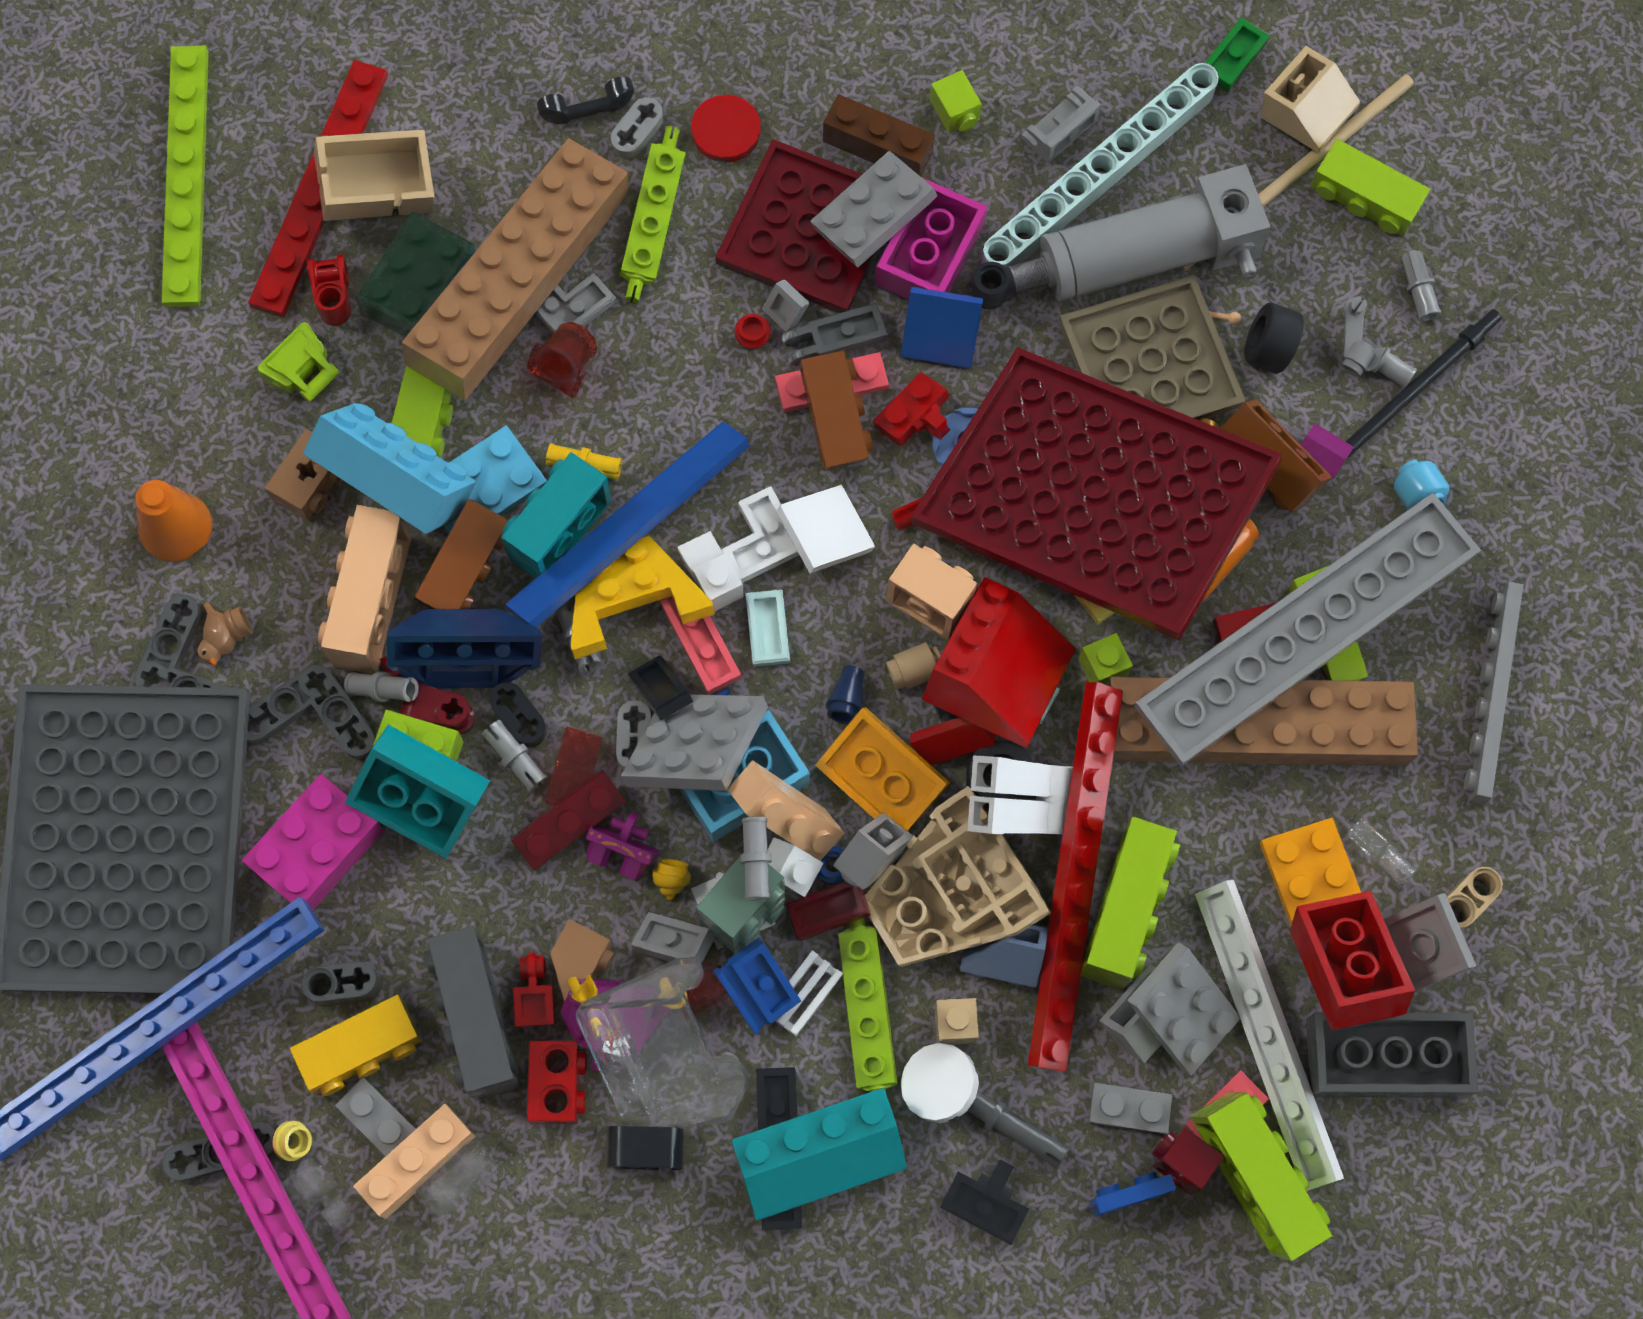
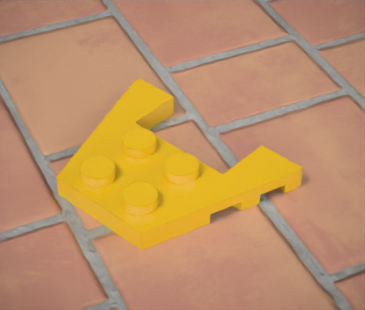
(631, 581)

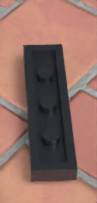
(775, 1105)

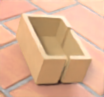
(373, 174)

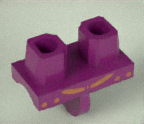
(606, 841)

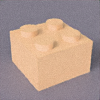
(931, 590)

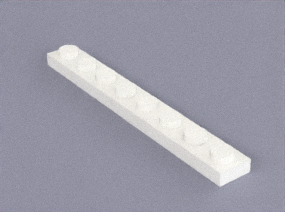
(1268, 1034)

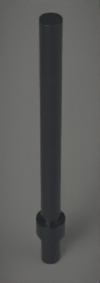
(1468, 340)

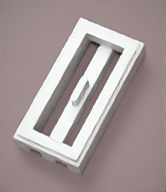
(823, 966)

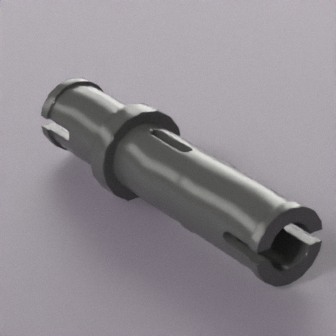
(1018, 1129)

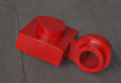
(534, 1003)

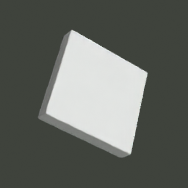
(825, 528)

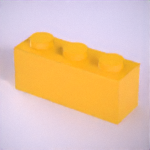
(356, 1046)

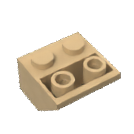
(1309, 99)

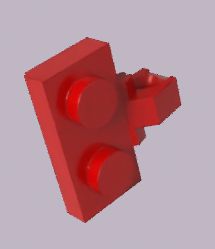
(913, 410)

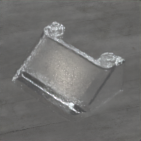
(656, 1053)

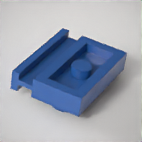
(757, 985)
(1145, 1189)

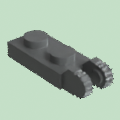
(837, 333)

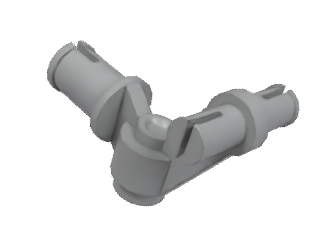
(1362, 356)

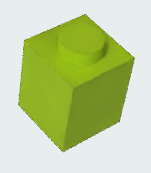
(955, 102)
(1105, 660)

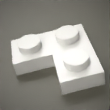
(768, 544)

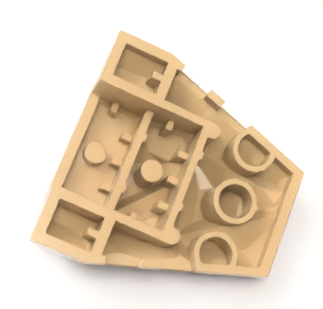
(965, 886)

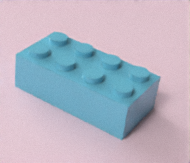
(390, 467)

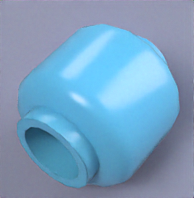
(1418, 481)

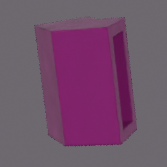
(1326, 449)

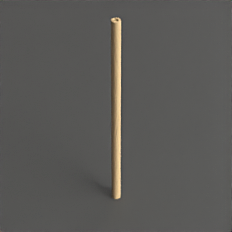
(1342, 134)

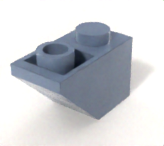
(1010, 958)

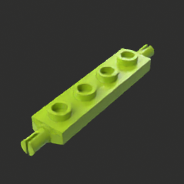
(652, 214)
(867, 1007)

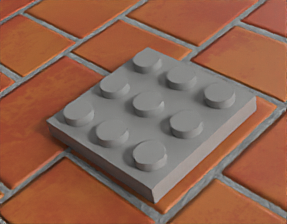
(696, 744)

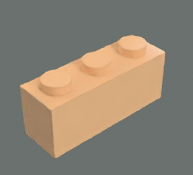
(786, 810)
(413, 1161)

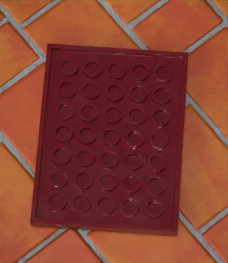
(1097, 492)

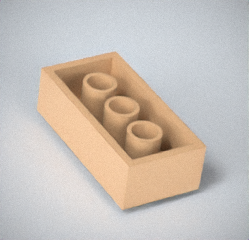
(365, 589)

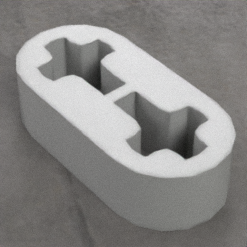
(631, 123)
(624, 734)

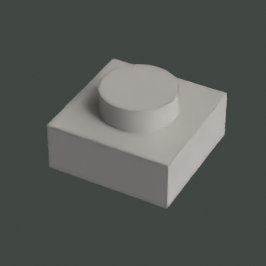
(785, 305)

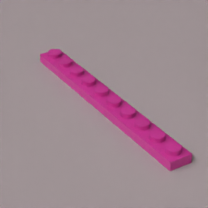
(253, 1177)

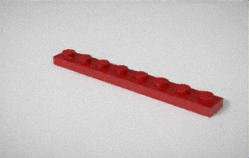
(305, 216)

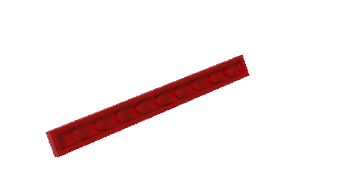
(1075, 877)

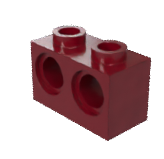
(1186, 1159)

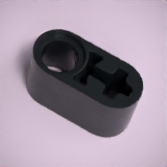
(645, 1147)

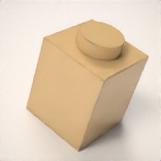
(956, 1021)

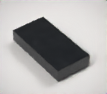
(660, 687)

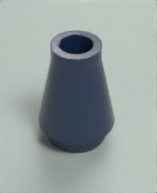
(846, 696)

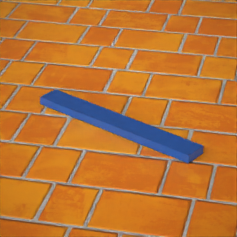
(627, 525)

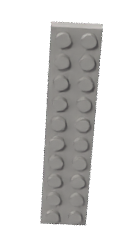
(1306, 629)

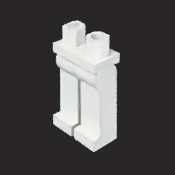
(1007, 815)

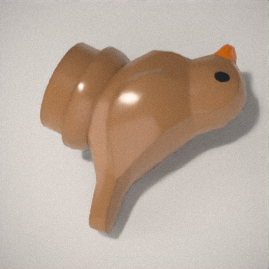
(222, 632)

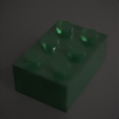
(412, 274)

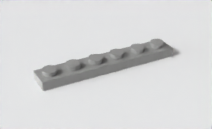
(1492, 706)

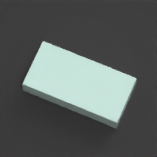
(767, 628)

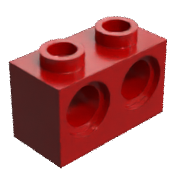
(545, 1083)

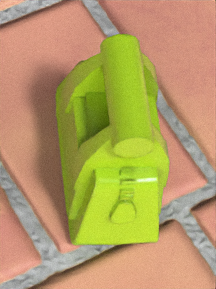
(295, 361)

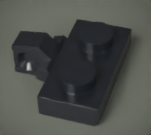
(987, 1203)

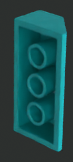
(819, 1154)

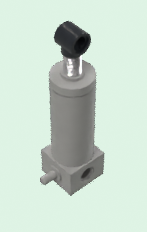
(1214, 223)

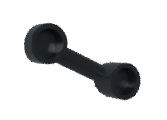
(554, 110)

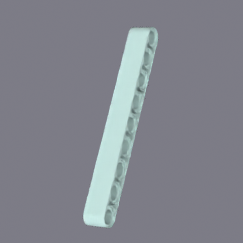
(1107, 157)

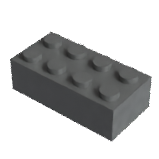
(473, 1013)
(1394, 1057)

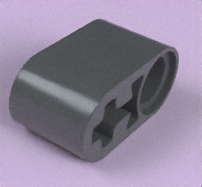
(350, 973)

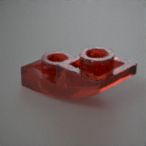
(573, 763)

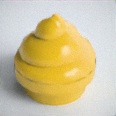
(671, 877)

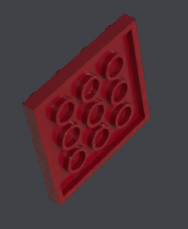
(774, 233)

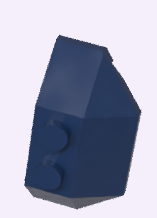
(463, 648)

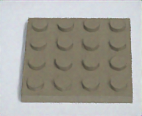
(1158, 348)

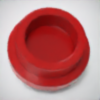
(752, 331)

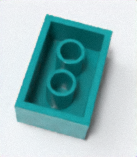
(556, 515)
(416, 791)

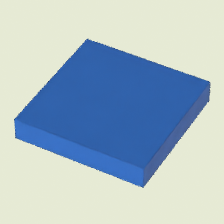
(941, 327)

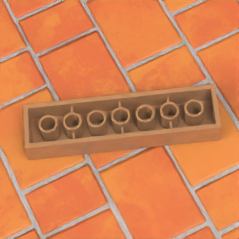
(515, 269)
(1305, 725)

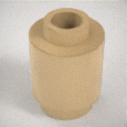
(913, 666)

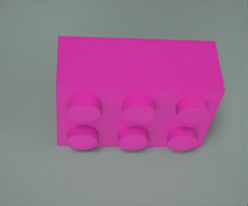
(932, 245)
(313, 844)

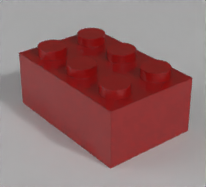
(1351, 960)

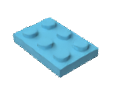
(502, 473)

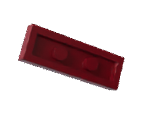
(568, 819)

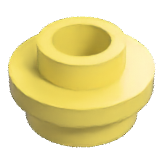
(300, 1143)

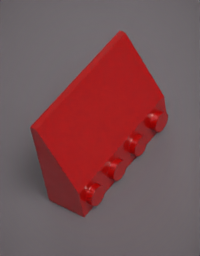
(1000, 665)

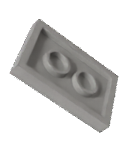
(873, 208)
(1184, 1008)

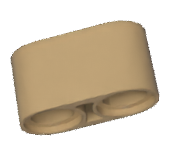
(1468, 900)

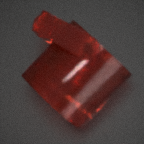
(564, 358)

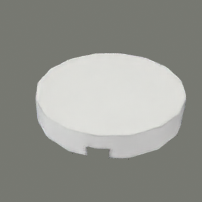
(939, 1083)

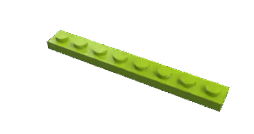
(185, 177)

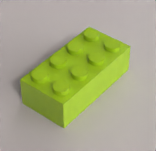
(1128, 903)
(1262, 1176)

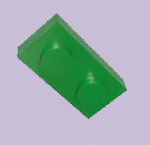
(1237, 52)

